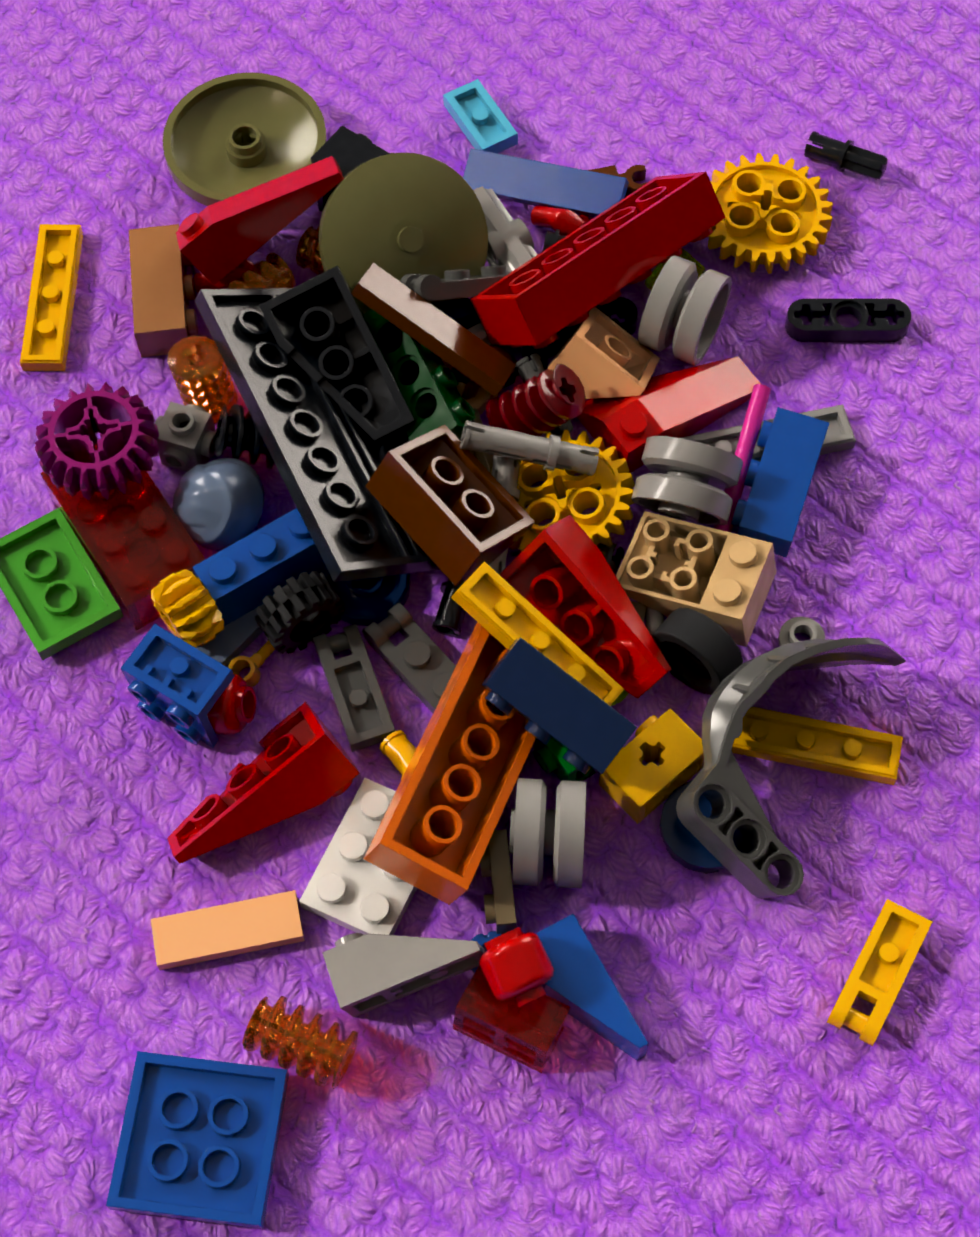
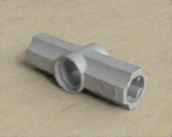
(507, 238)

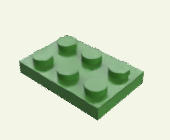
(54, 584)

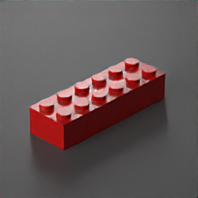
(598, 260)

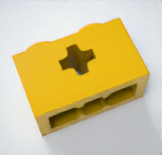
(643, 788)

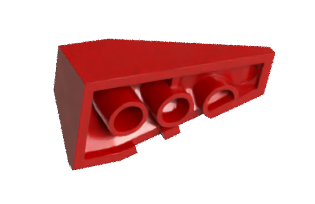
(241, 224)
(669, 406)
(582, 597)
(291, 775)

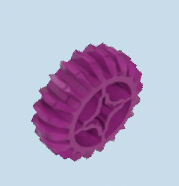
(70, 435)

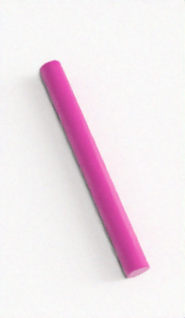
(747, 443)

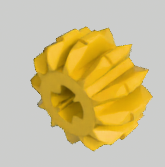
(187, 608)

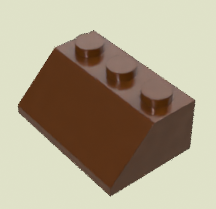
(448, 503)

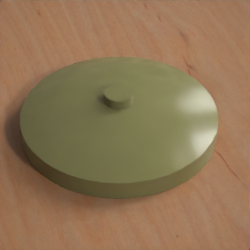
(240, 135)
(405, 218)

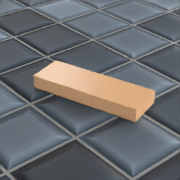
(227, 930)

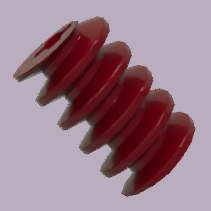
(539, 402)

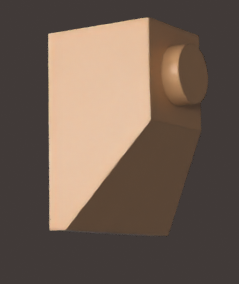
(606, 358)

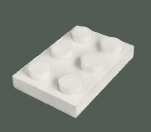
(351, 888)

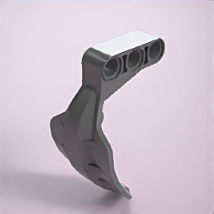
(723, 780)

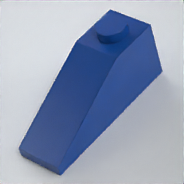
(587, 987)

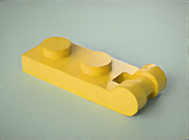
(880, 970)

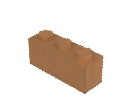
(160, 290)

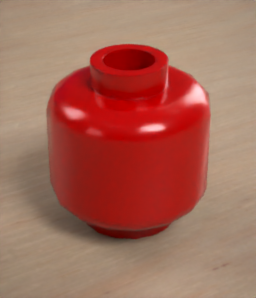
(233, 708)
(516, 966)

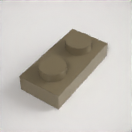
(496, 864)

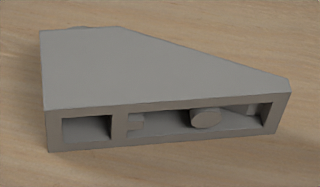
(384, 968)

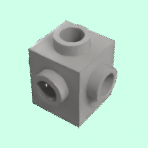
(185, 436)

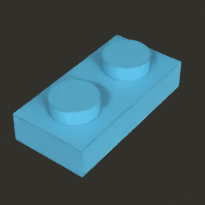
(480, 118)

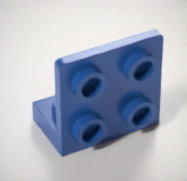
(176, 683)

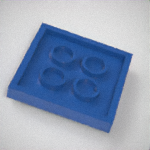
(198, 1140)

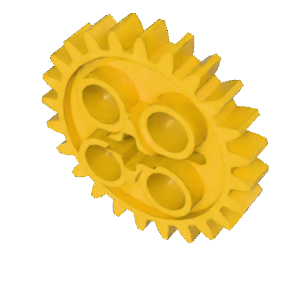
(766, 211)
(580, 492)

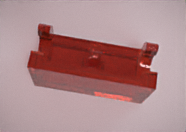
(518, 1032)

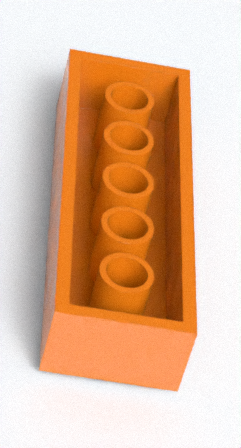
(454, 782)

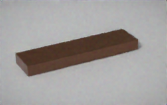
(433, 329)

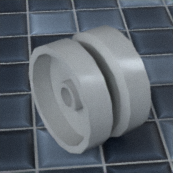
(684, 310)
(687, 480)
(548, 833)

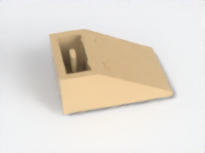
(699, 569)

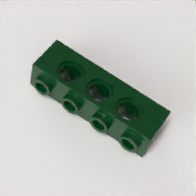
(422, 379)

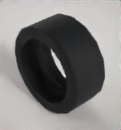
(697, 649)

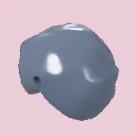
(219, 502)

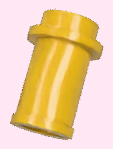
(398, 750)

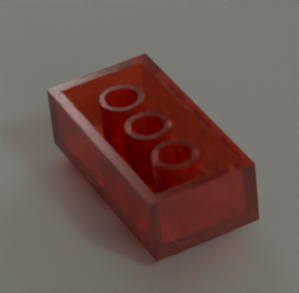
(130, 541)

